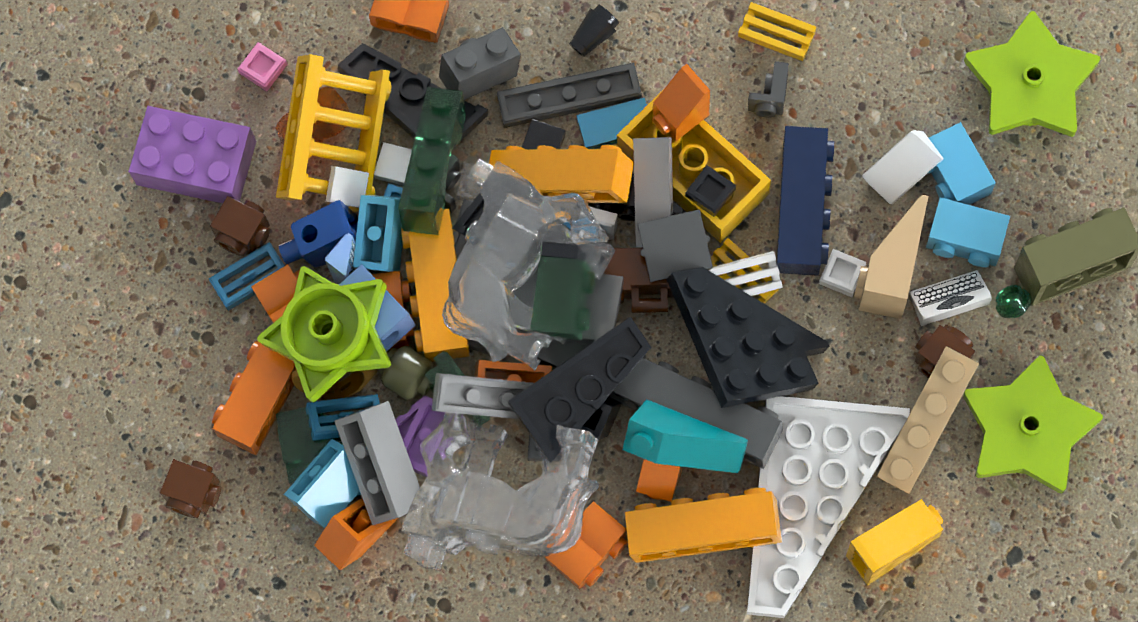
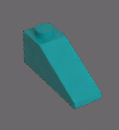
(682, 441)

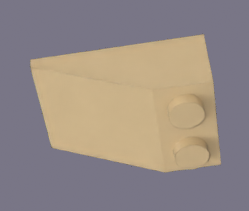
(888, 277)

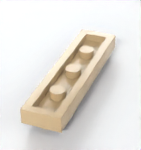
(927, 420)

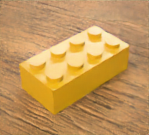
(690, 156)

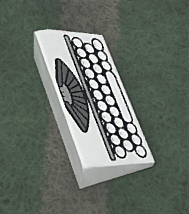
(950, 297)

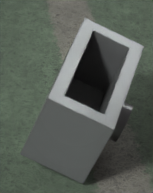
(480, 63)

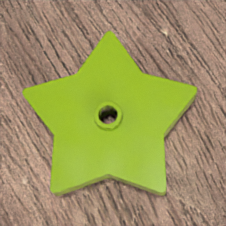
(1022, 101)
(312, 312)
(1014, 449)

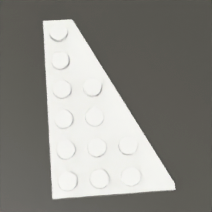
(817, 478)

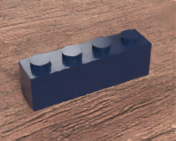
(802, 200)

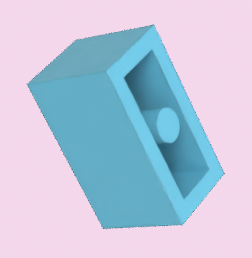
(962, 172)
(967, 233)
(378, 234)
(325, 485)

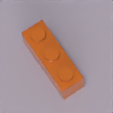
(255, 399)

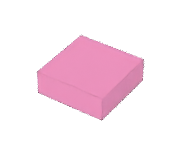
(262, 66)

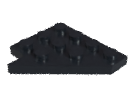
(742, 342)

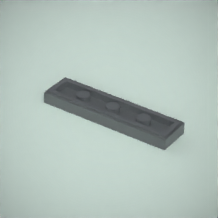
(569, 95)

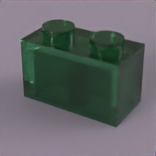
(562, 297)

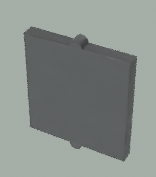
(674, 244)

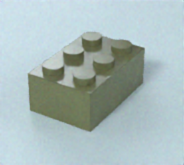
(1077, 255)

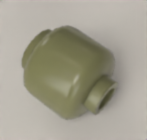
(406, 372)

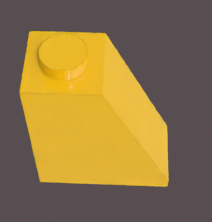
(894, 541)

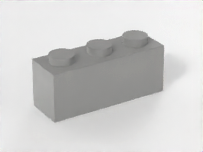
(379, 461)

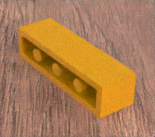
(594, 174)
(430, 270)
(703, 526)

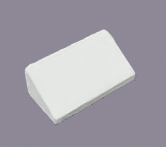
(903, 166)

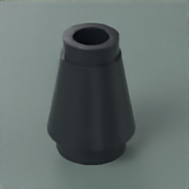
(594, 30)

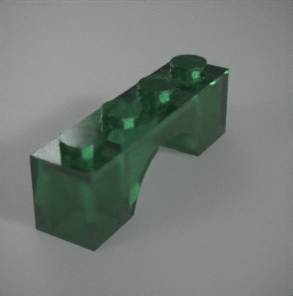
(425, 181)

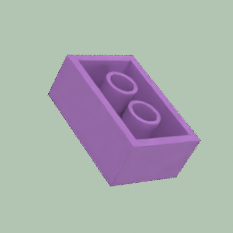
(192, 155)

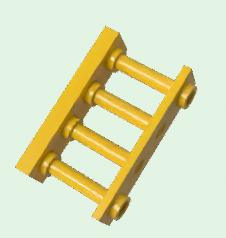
(305, 112)

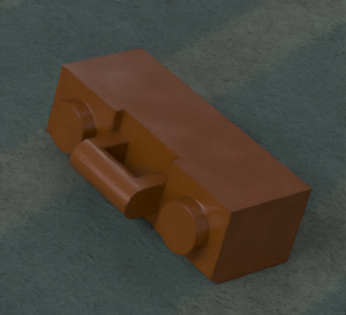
(633, 267)

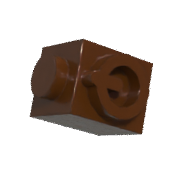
(240, 227)
(933, 344)
(190, 488)

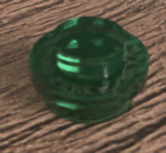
(1012, 301)

